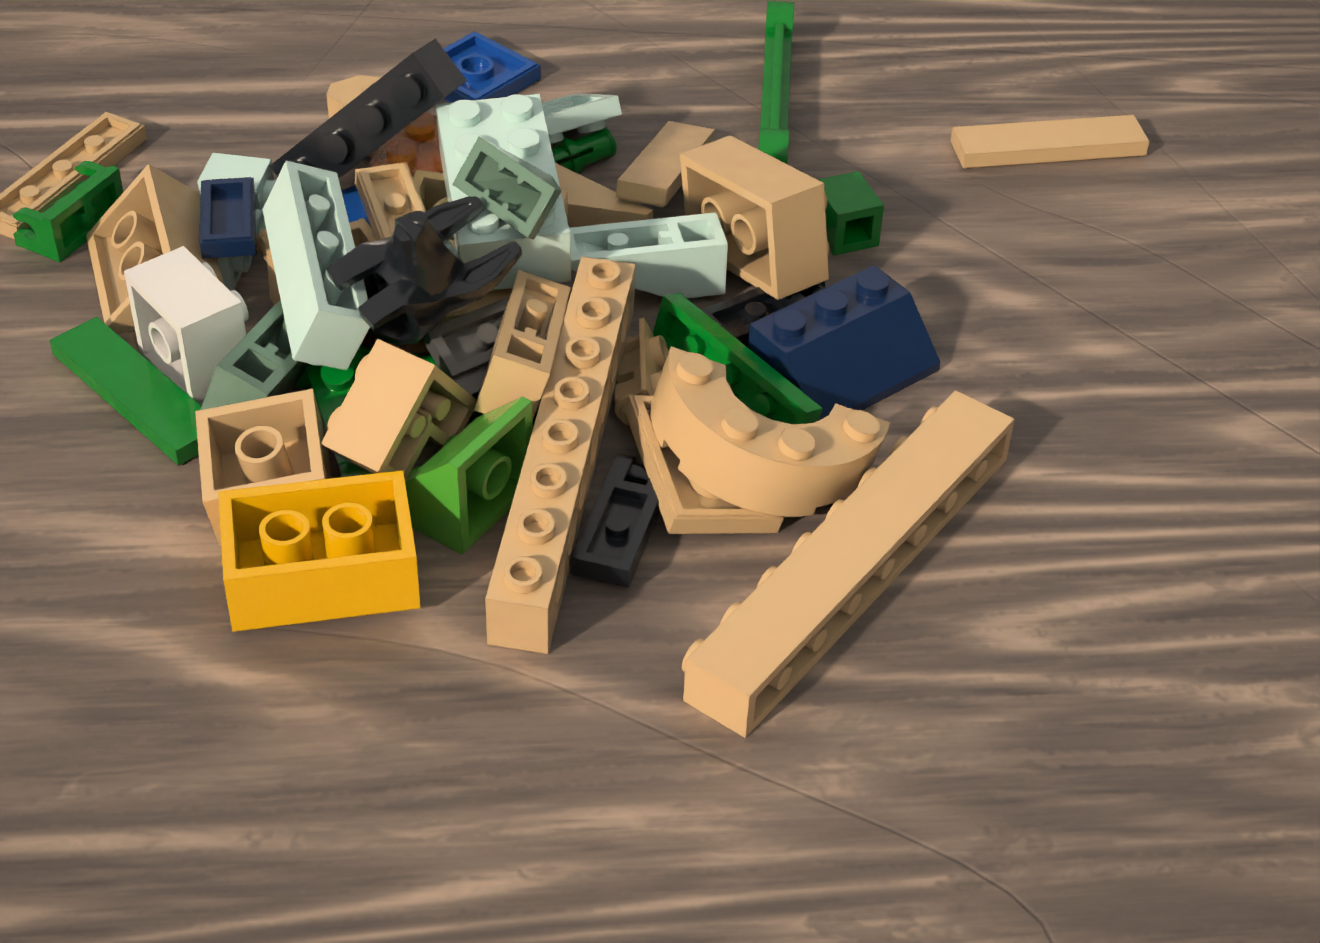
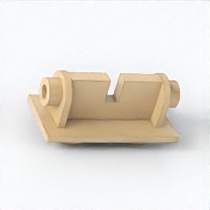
(640, 367)

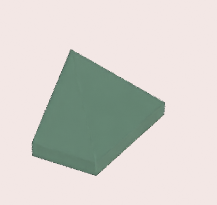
(508, 186)

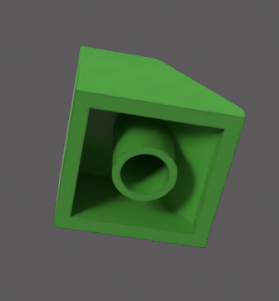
(471, 477)

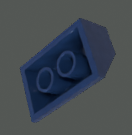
(848, 342)

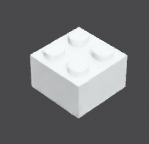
(184, 318)

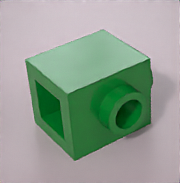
(852, 213)

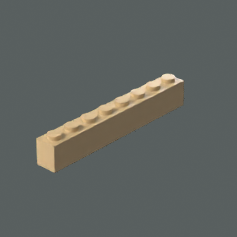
(844, 564)

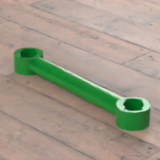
(776, 80)

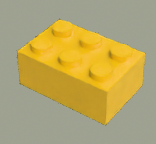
(318, 550)

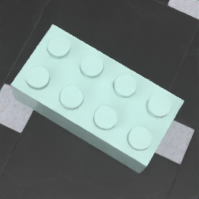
(520, 128)

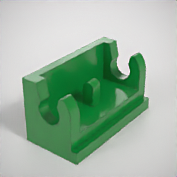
(67, 222)

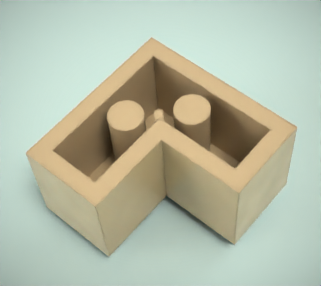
(395, 410)

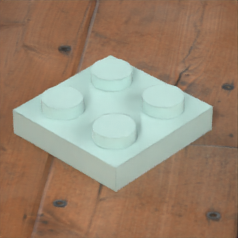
(579, 111)

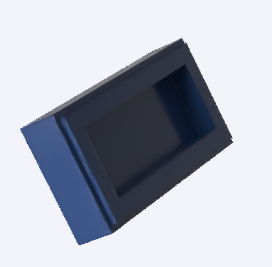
(228, 217)

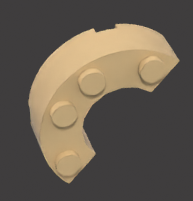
(750, 457)

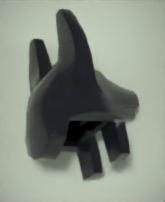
(419, 273)

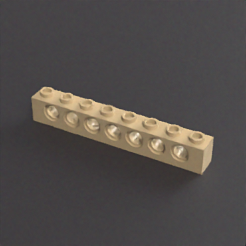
(560, 459)

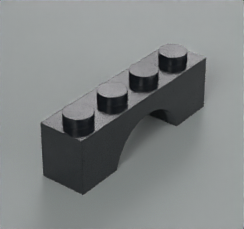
(378, 112)

